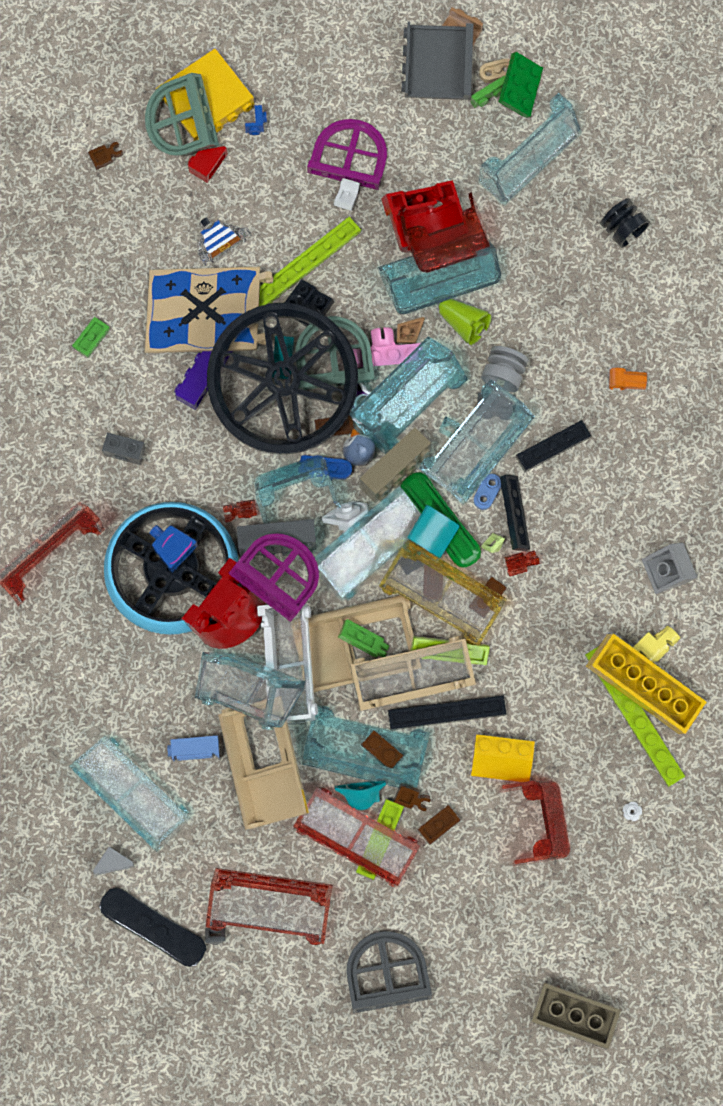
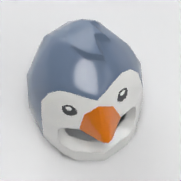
(358, 449)

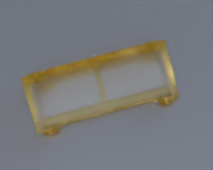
(443, 591)

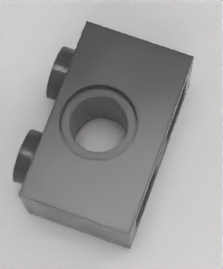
(123, 448)

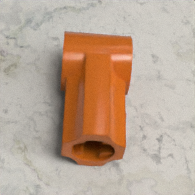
(625, 379)

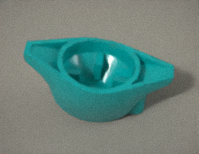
(361, 798)

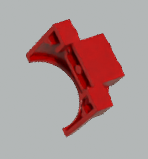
(419, 211)
(231, 607)

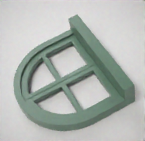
(199, 111)
(337, 377)

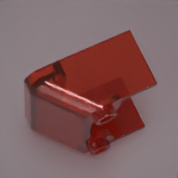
(449, 244)
(557, 841)

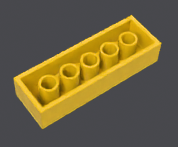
(646, 684)

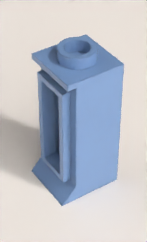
(194, 748)

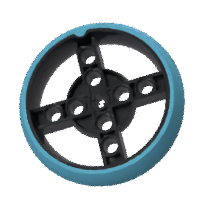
(125, 540)

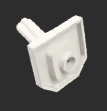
(346, 515)

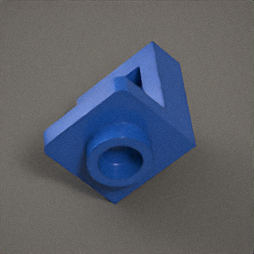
(257, 127)

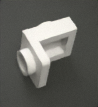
(347, 194)

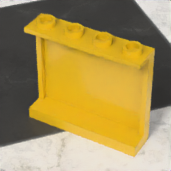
(223, 88)

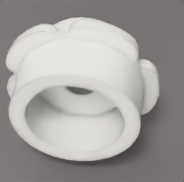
(627, 811)

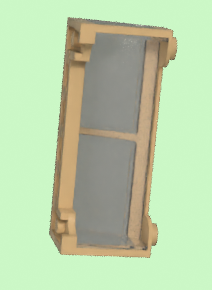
(412, 674)

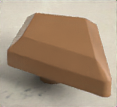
(409, 331)

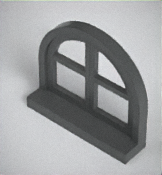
(391, 996)

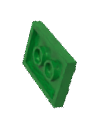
(520, 84)

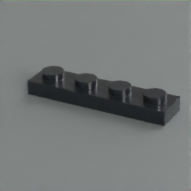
(553, 446)
(515, 513)

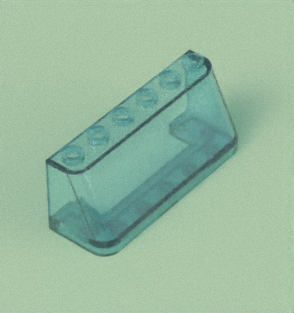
(415, 290)

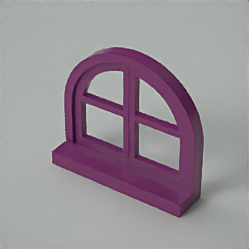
(369, 181)
(266, 588)

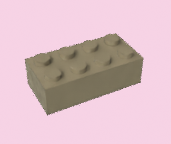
(395, 465)
(575, 1016)

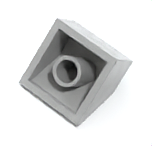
(669, 568)

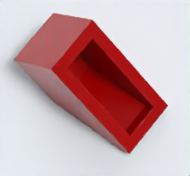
(206, 162)

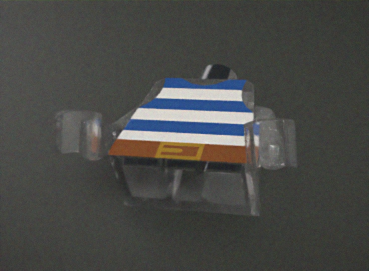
(219, 240)

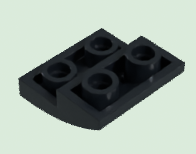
(309, 296)

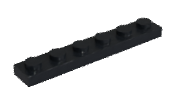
(447, 712)

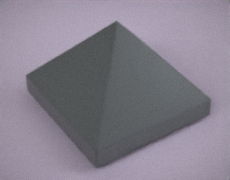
(214, 940)

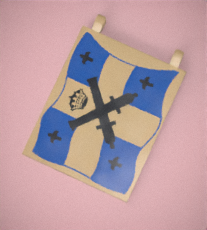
(196, 305)

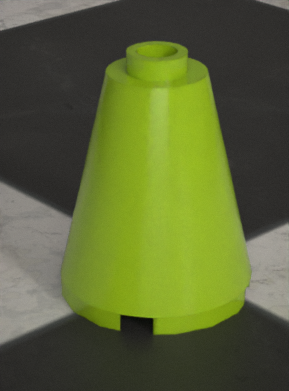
(465, 319)

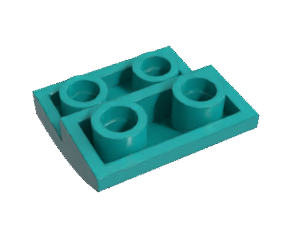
(433, 531)

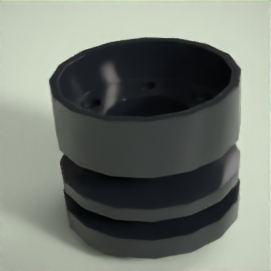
(621, 219)

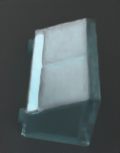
(407, 393)
(336, 747)

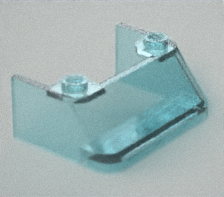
(312, 468)

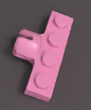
(385, 350)

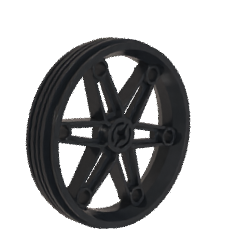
(276, 311)

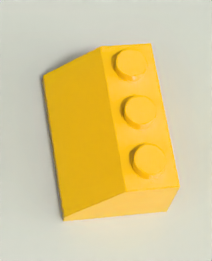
(502, 758)

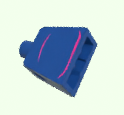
(172, 546)

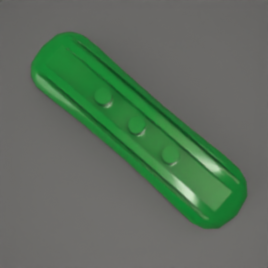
(421, 491)

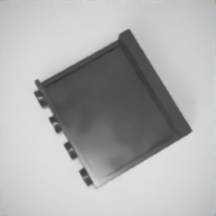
(438, 62)

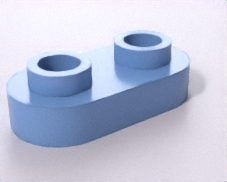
(487, 491)

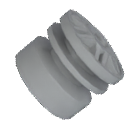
(505, 365)

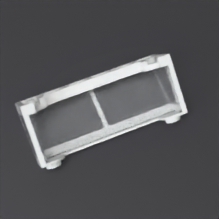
(290, 652)

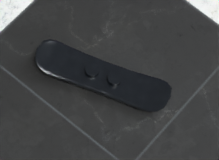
(153, 927)

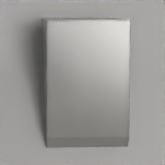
(112, 862)

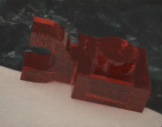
(242, 509)
(518, 562)

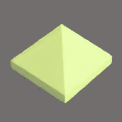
(496, 546)

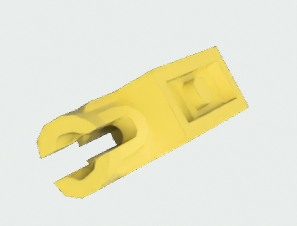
(657, 647)

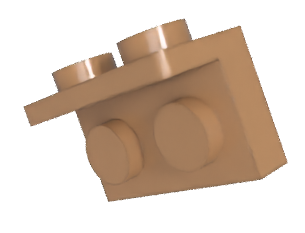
(459, 18)

